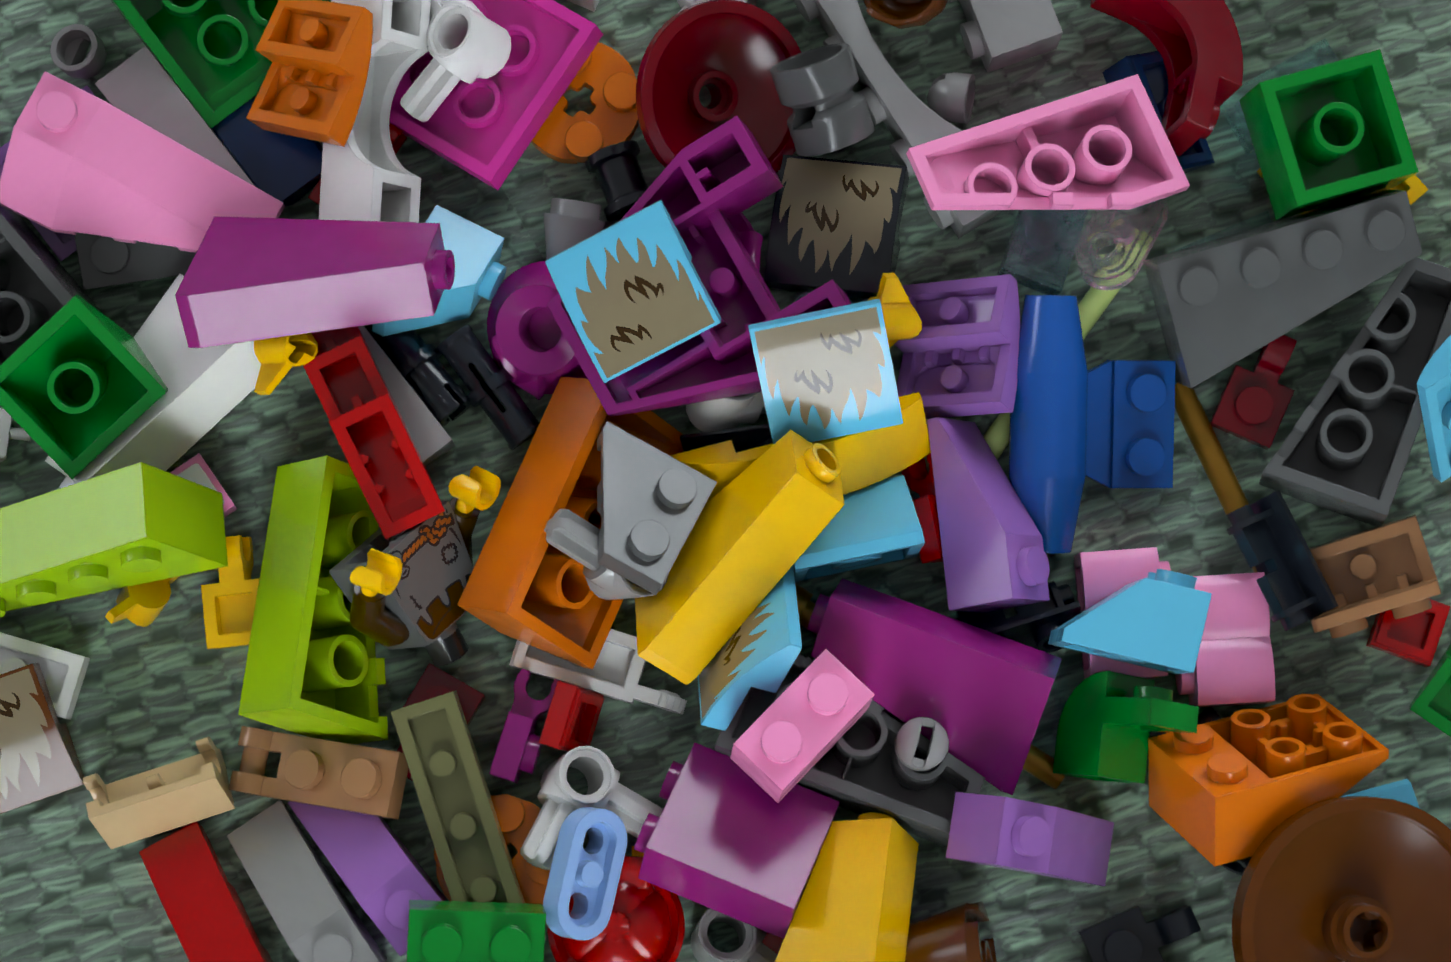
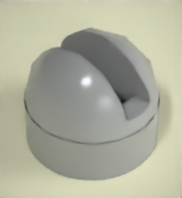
(70, 49)
(953, 96)
(908, 739)

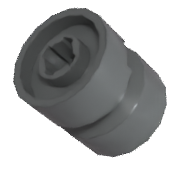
(822, 98)

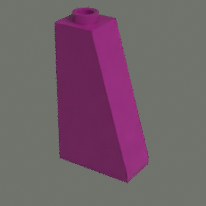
(309, 277)
(936, 667)

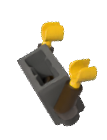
(410, 584)

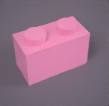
(801, 725)

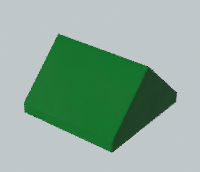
(78, 385)

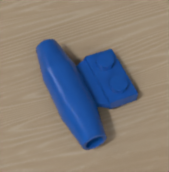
(1081, 421)

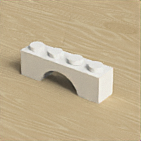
(365, 176)

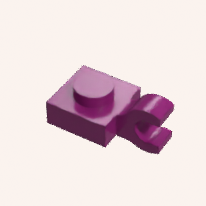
(518, 745)

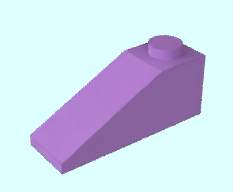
(986, 534)
(1029, 838)
(371, 865)

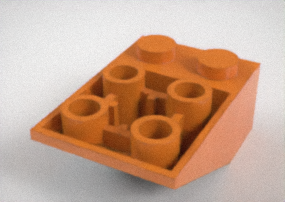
(1255, 771)

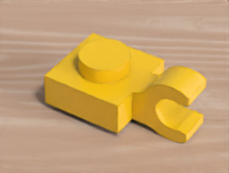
(232, 601)

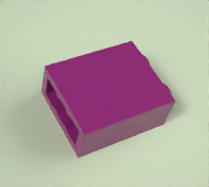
(732, 842)

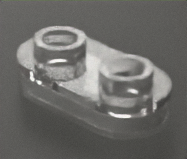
(1130, 233)

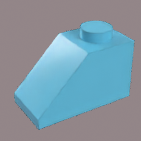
(476, 272)

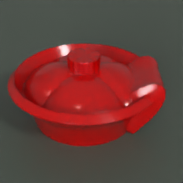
(643, 925)

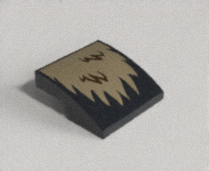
(835, 224)

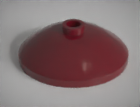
(731, 53)

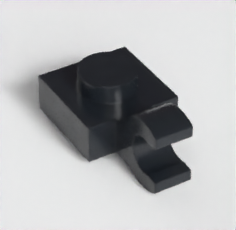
(1132, 939)

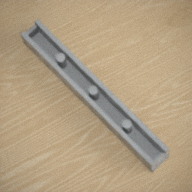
(151, 96)

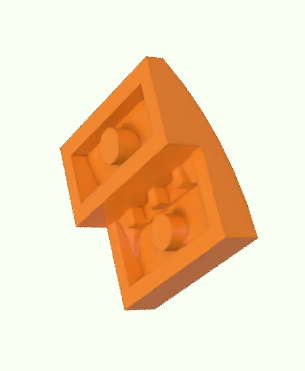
(316, 69)

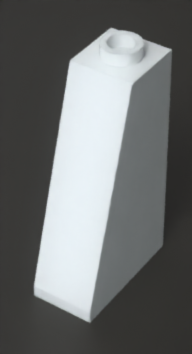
(200, 392)

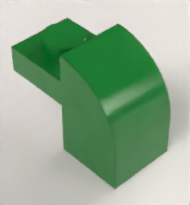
(1109, 725)

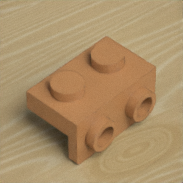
(1375, 574)

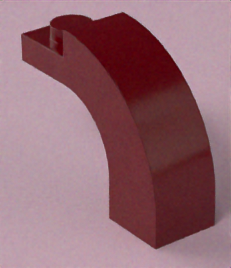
(1199, 55)

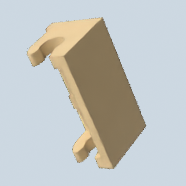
(160, 797)

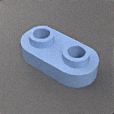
(586, 873)

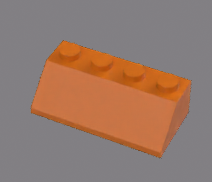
(522, 580)

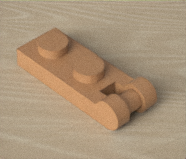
(322, 773)

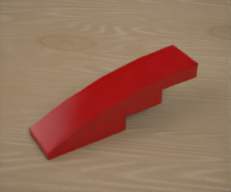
(371, 432)
(200, 899)

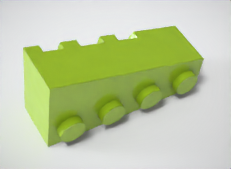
(108, 536)
(303, 655)

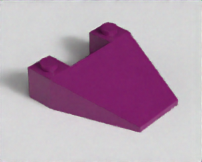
(702, 192)

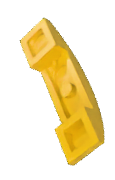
(862, 456)

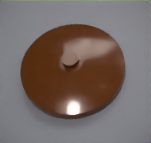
(1348, 887)

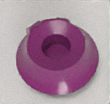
(526, 335)

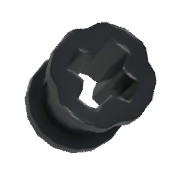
(618, 177)

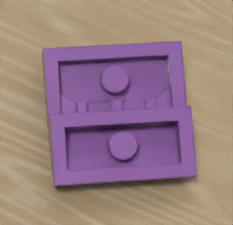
(966, 346)

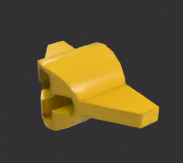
(898, 312)
(279, 356)
(141, 602)

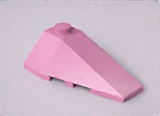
(1065, 155)
(108, 175)

